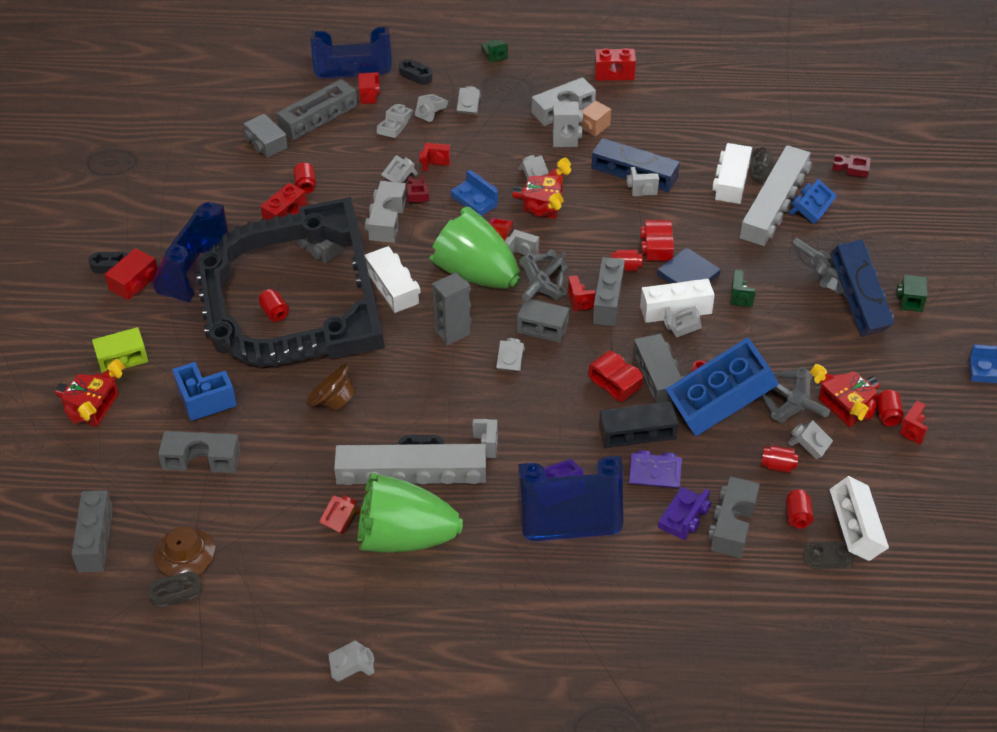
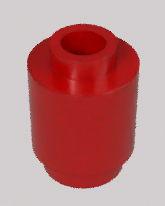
(304, 177)
(632, 259)
(273, 305)
(890, 407)
(779, 459)
(799, 509)

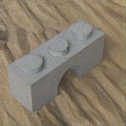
(577, 90)
(383, 220)

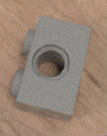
(566, 124)

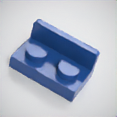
(476, 193)
(814, 201)
(983, 363)

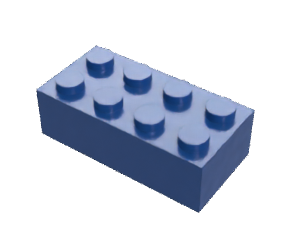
(722, 386)

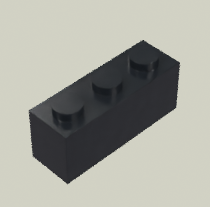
(638, 424)

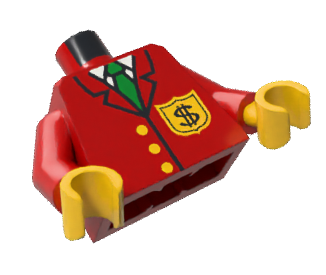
(544, 193)
(847, 394)
(90, 395)

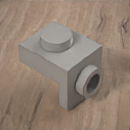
(468, 100)
(533, 166)
(642, 183)
(682, 322)
(510, 355)
(811, 438)
(351, 660)

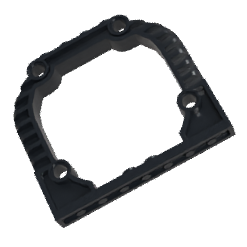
(339, 337)

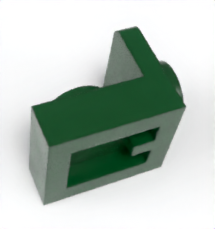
(495, 50)
(740, 293)

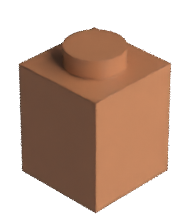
(596, 118)

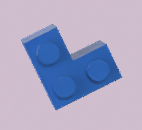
(203, 395)

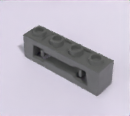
(317, 109)

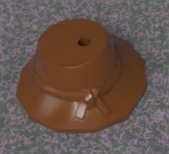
(334, 390)
(192, 555)

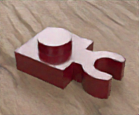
(854, 165)
(417, 190)

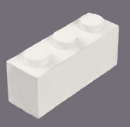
(732, 173)
(392, 279)
(677, 297)
(859, 518)

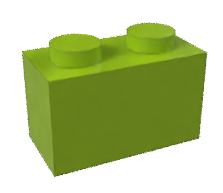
(124, 345)

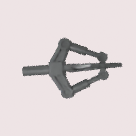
(823, 264)
(540, 279)
(797, 399)

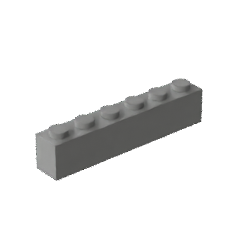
(776, 195)
(412, 463)

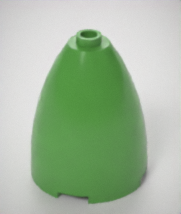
(476, 252)
(403, 517)

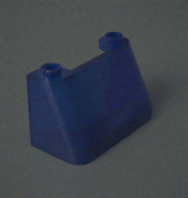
(351, 58)
(196, 237)
(571, 504)

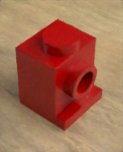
(368, 87)

